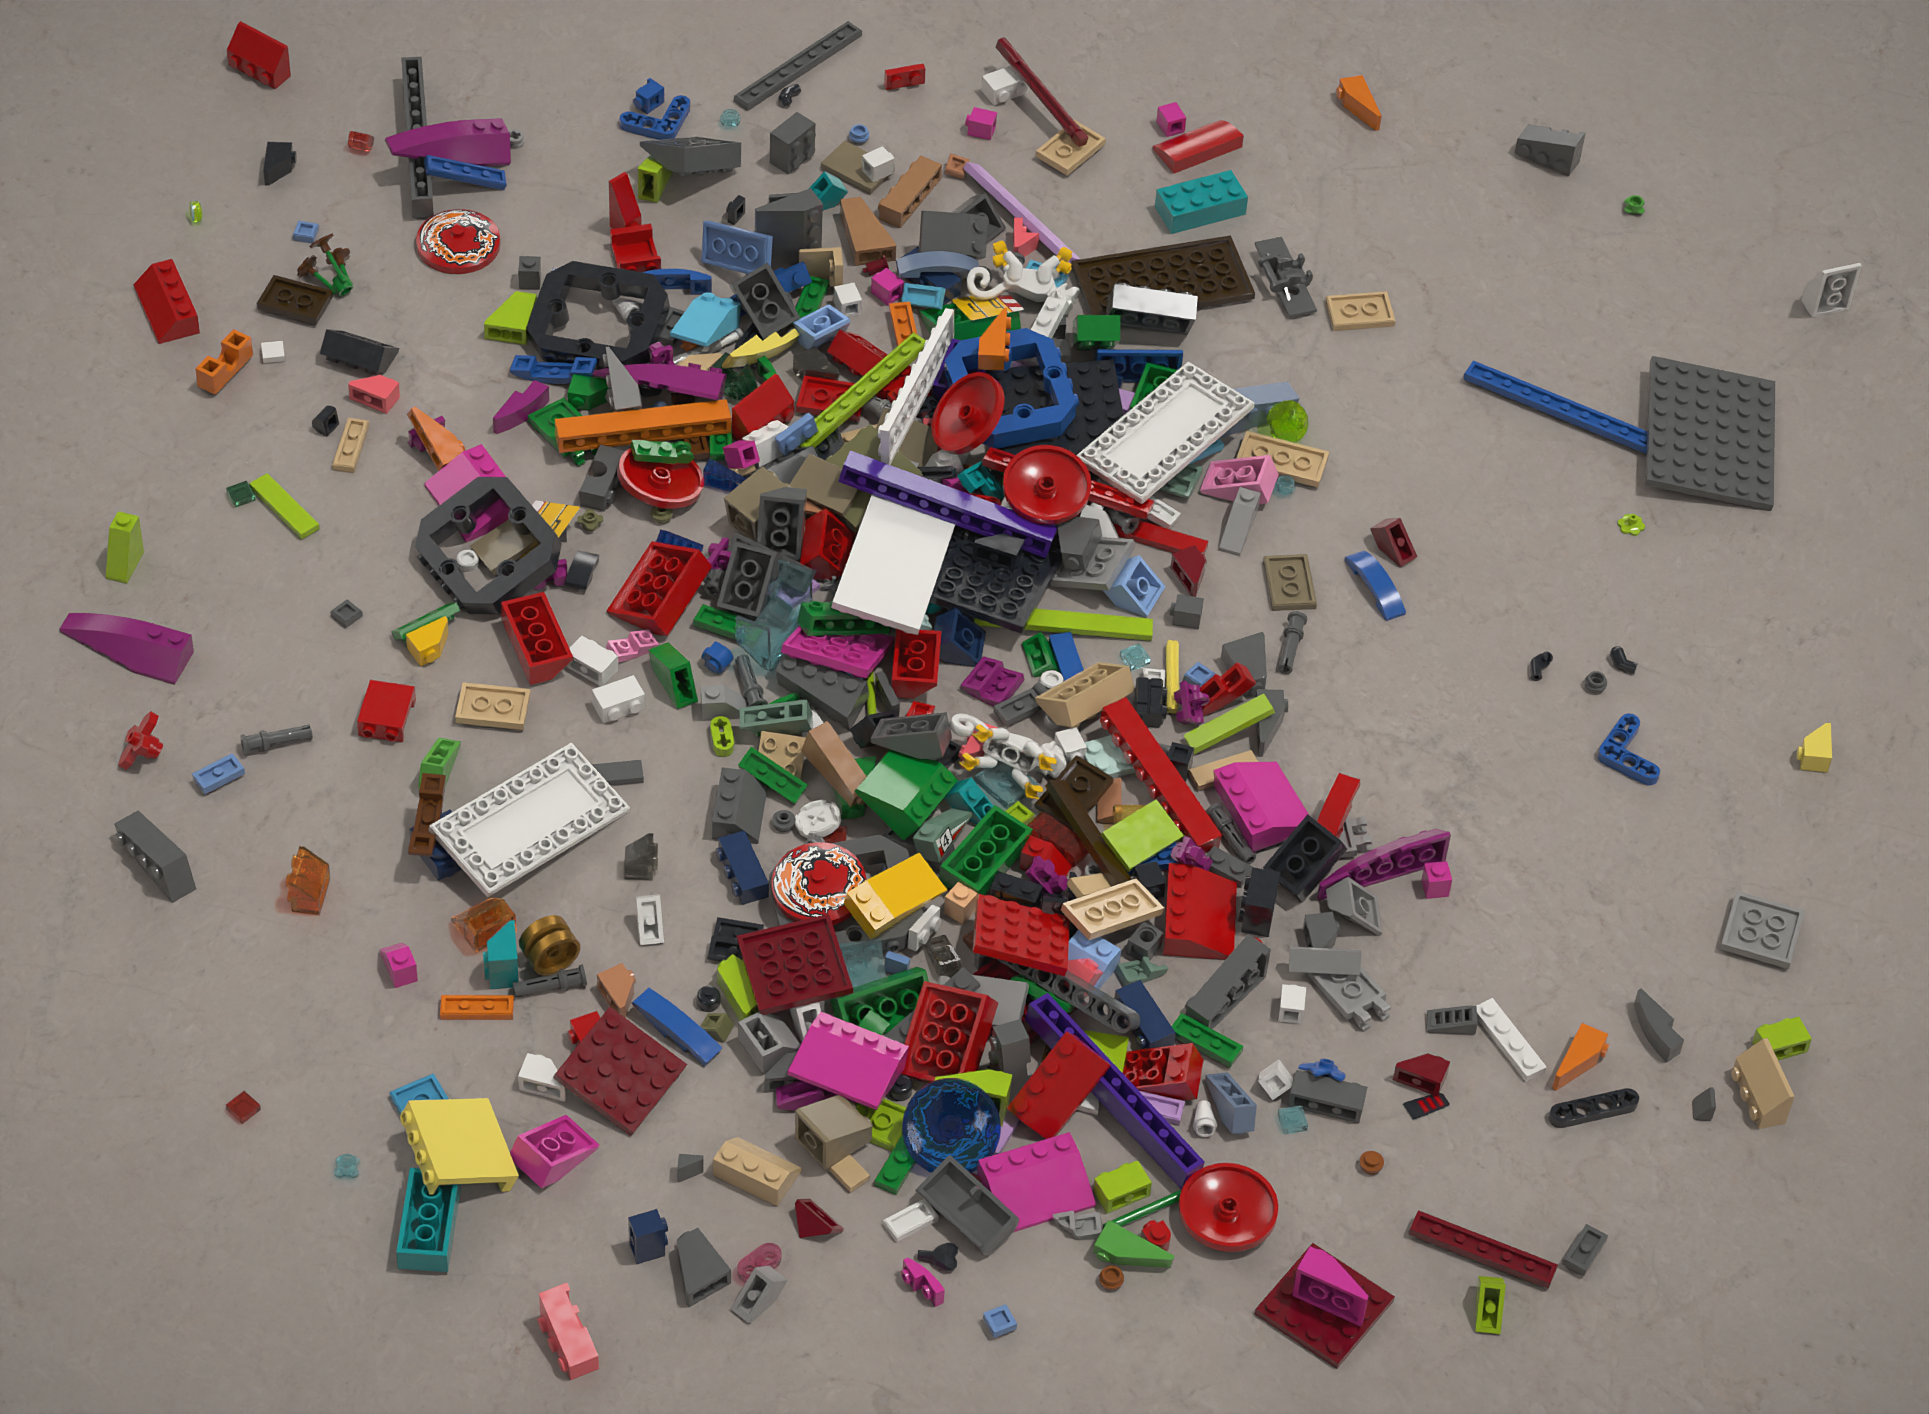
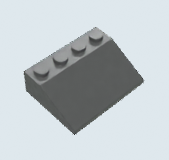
(695, 154)
(794, 225)

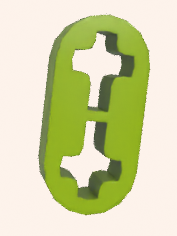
(726, 735)

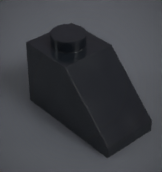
(278, 161)
(999, 551)
(865, 728)

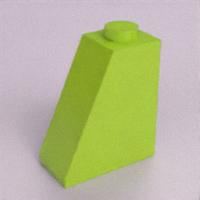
(652, 179)
(511, 319)
(124, 547)
(736, 987)

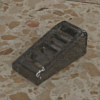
(944, 959)

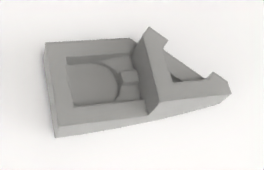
(1080, 1226)

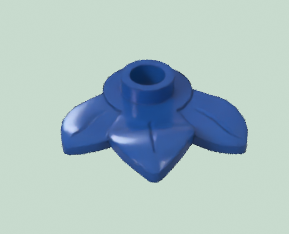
(1325, 1068)

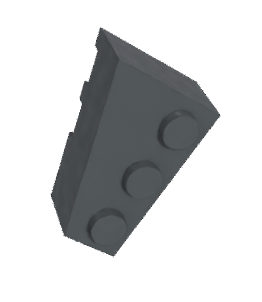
(1551, 148)
(1011, 1053)

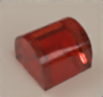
(360, 141)

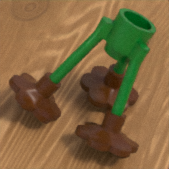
(341, 282)

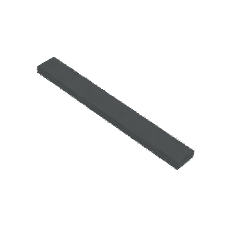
(797, 66)

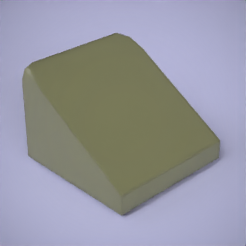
(718, 1026)

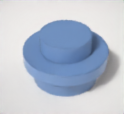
(859, 133)

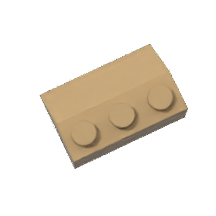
(1763, 1085)
(754, 1170)

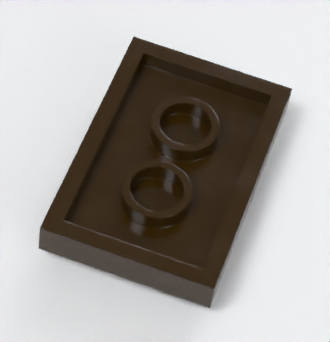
(294, 299)
(1085, 781)

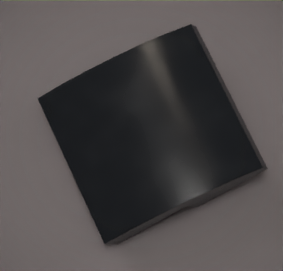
(725, 935)

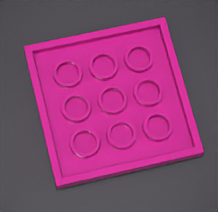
(844, 653)

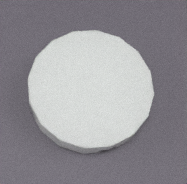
(818, 819)

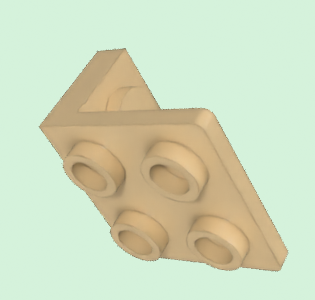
(824, 264)
(784, 751)

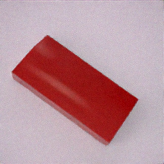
(1199, 145)

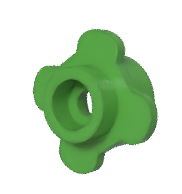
(1634, 205)

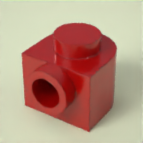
(1157, 1234)

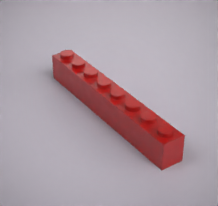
(1159, 773)

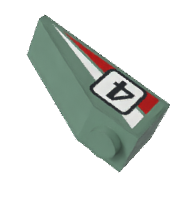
(939, 833)

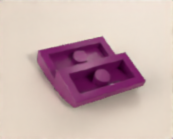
(992, 681)

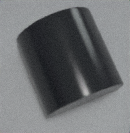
(326, 420)

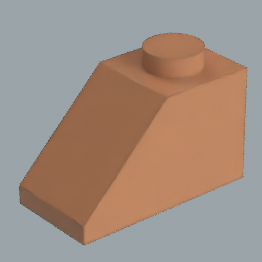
(617, 987)

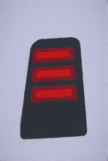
(1425, 1105)

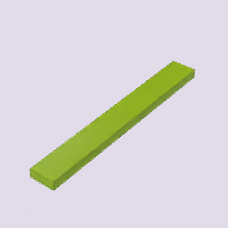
(865, 388)
(1087, 624)

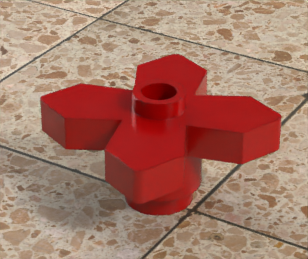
(141, 742)

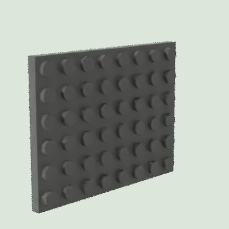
(1710, 433)

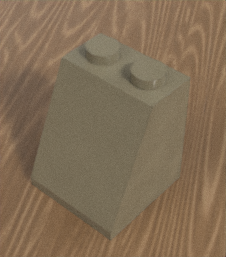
(744, 500)
(831, 1129)

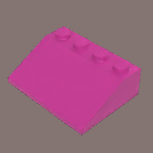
(460, 472)
(1259, 801)
(849, 1060)
(1039, 1180)

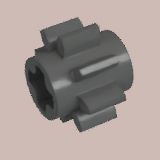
(714, 581)

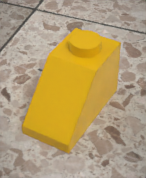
(428, 641)

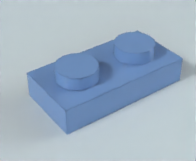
(796, 434)
(218, 773)

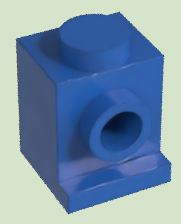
(649, 96)

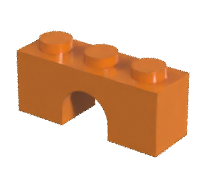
(215, 373)

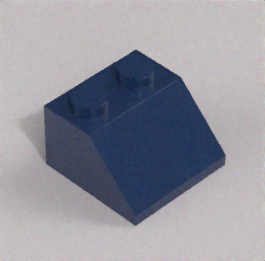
(960, 638)

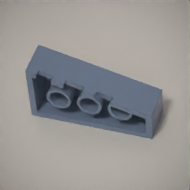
(1264, 398)

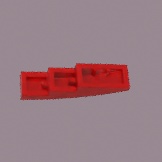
(1338, 804)

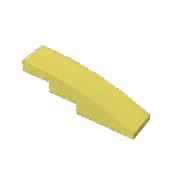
(756, 348)

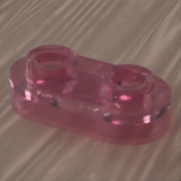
(757, 1259)

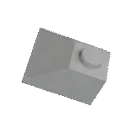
(1355, 904)

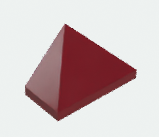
(813, 1220)

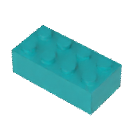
(1201, 201)
(427, 1225)

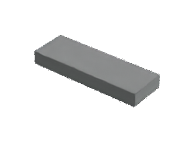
(1325, 960)

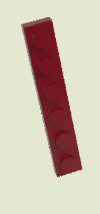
(1483, 1249)

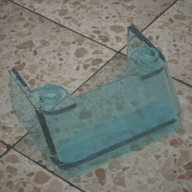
(778, 620)

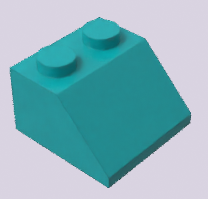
(501, 958)

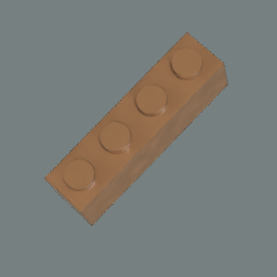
(910, 191)

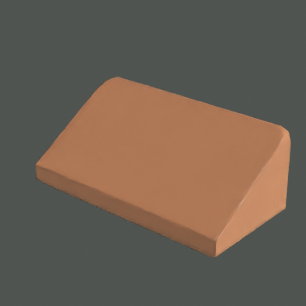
(1107, 801)

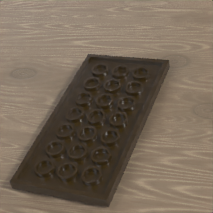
(1199, 267)

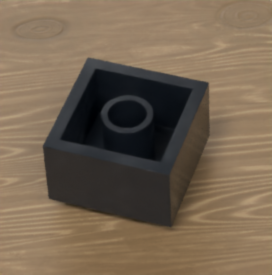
(1258, 901)

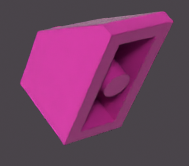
(400, 964)

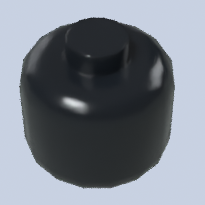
(708, 998)
(901, 1089)

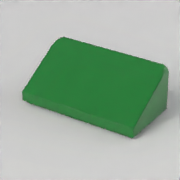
(1039, 654)

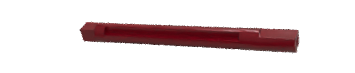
(1040, 90)

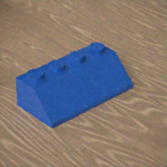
(1132, 362)

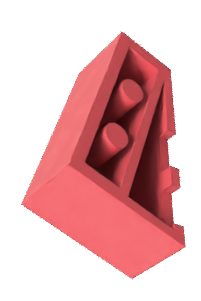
(566, 1332)

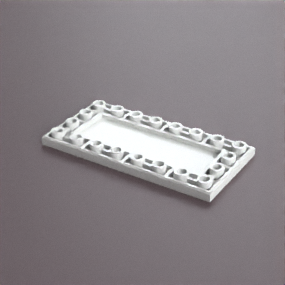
(1165, 432)
(893, 565)
(529, 819)

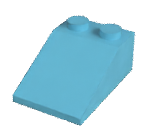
(707, 320)

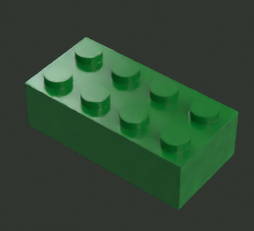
(986, 850)

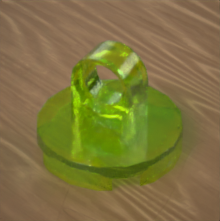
(1288, 421)

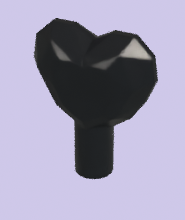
(942, 1256)

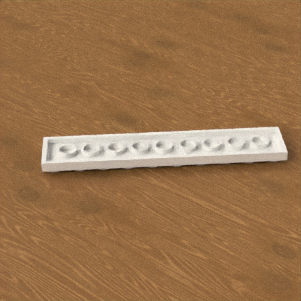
(915, 388)

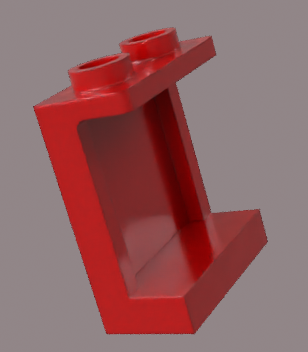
(634, 248)
(385, 710)

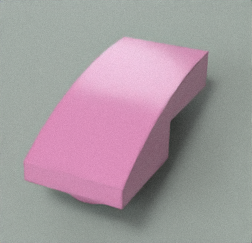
(633, 646)

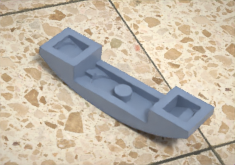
(935, 261)

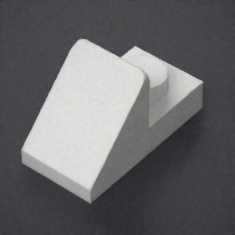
(649, 919)

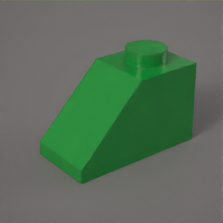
(587, 392)

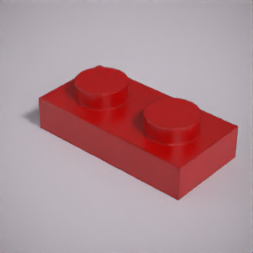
(904, 76)

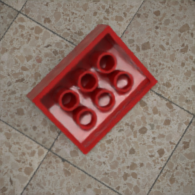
(660, 587)
(1199, 913)
(947, 1032)

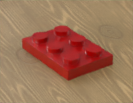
(819, 393)

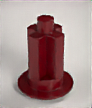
(876, 266)

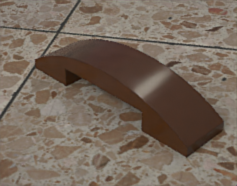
(428, 812)

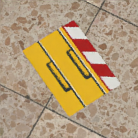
(979, 309)
(556, 515)

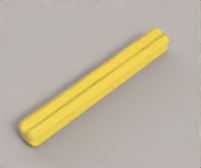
(1172, 675)

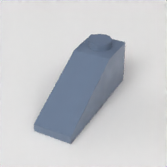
(1232, 1103)

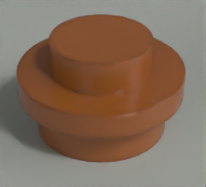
(1371, 1162)
(1111, 1278)

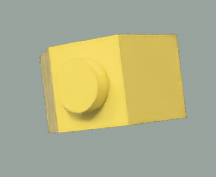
(1816, 750)

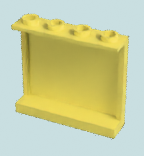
(458, 1143)

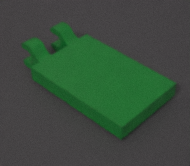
(544, 422)

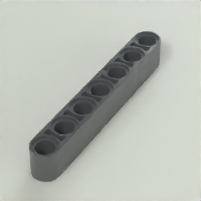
(1075, 997)

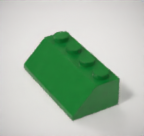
(889, 997)

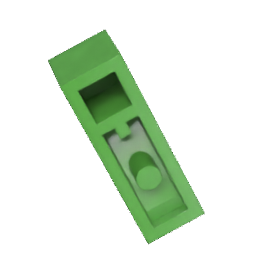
(440, 758)
(1127, 1248)

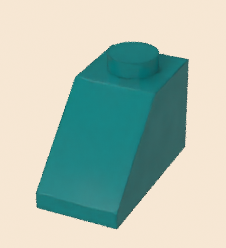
(829, 190)

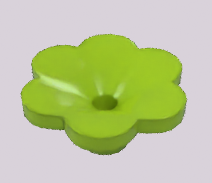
(1631, 524)

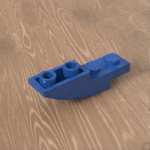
(789, 278)

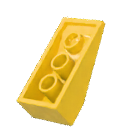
(893, 895)

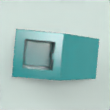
(969, 797)

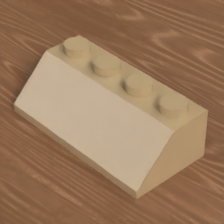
(1086, 693)

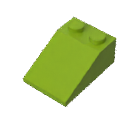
(995, 1083)

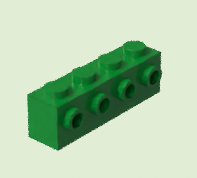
(821, 619)

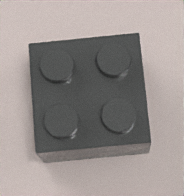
(792, 142)

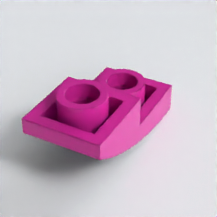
(921, 1278)

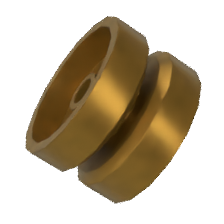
(549, 945)

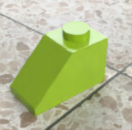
(1489, 1304)

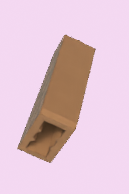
(865, 233)
(834, 762)

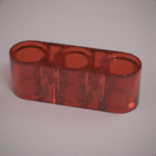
(1060, 836)

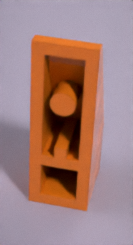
(1359, 100)
(438, 441)
(1582, 1054)

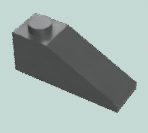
(1269, 726)

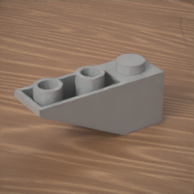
(624, 388)

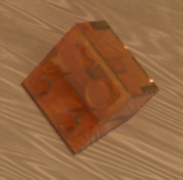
(307, 882)
(483, 921)

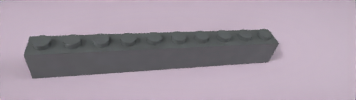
(415, 118)

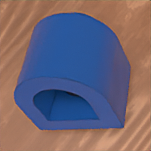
(717, 657)

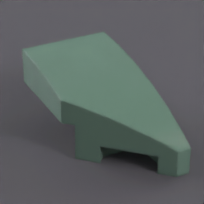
(1139, 970)

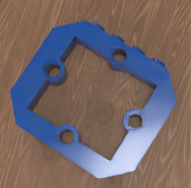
(1025, 422)

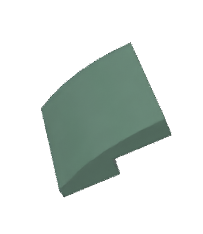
(1184, 482)

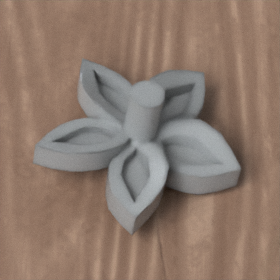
(830, 584)

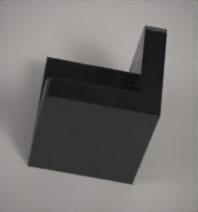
(1181, 758)

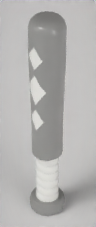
(717, 345)

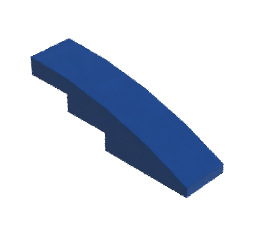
(677, 1025)

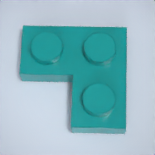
(981, 477)

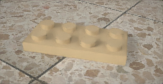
(1290, 459)
(1112, 909)

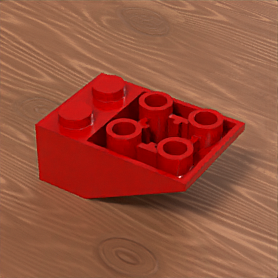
(1166, 1071)

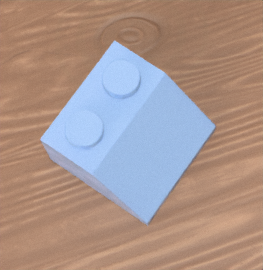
(820, 326)
(1136, 587)
(1097, 949)

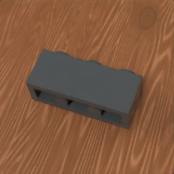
(1328, 1096)

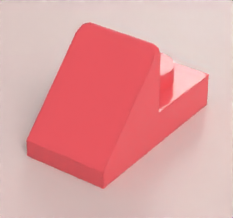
(1023, 241)

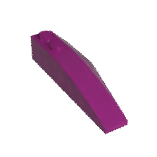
(468, 141)
(677, 378)
(135, 643)
(1392, 860)

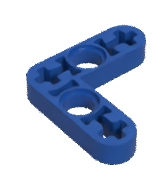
(630, 120)
(1618, 749)

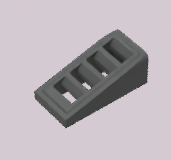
(1453, 1013)

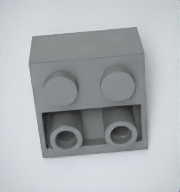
(766, 1039)

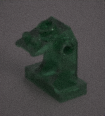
(744, 380)

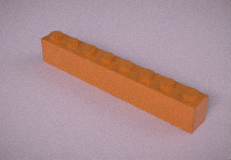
(643, 424)

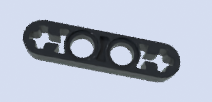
(1595, 1111)

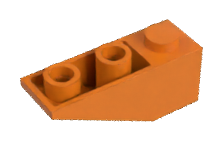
(993, 342)

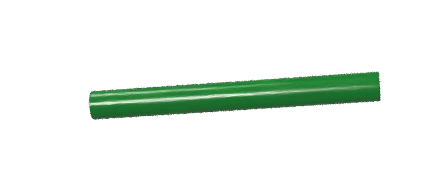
(1147, 1209)

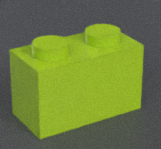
(1786, 1037)
(1122, 1186)

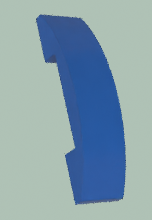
(683, 279)
(549, 372)
(1379, 583)

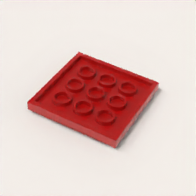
(1021, 935)

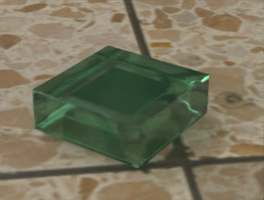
(240, 493)

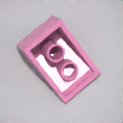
(1252, 473)

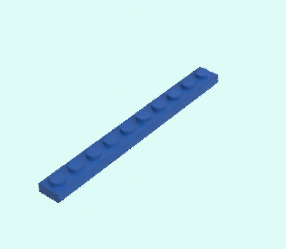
(1557, 406)

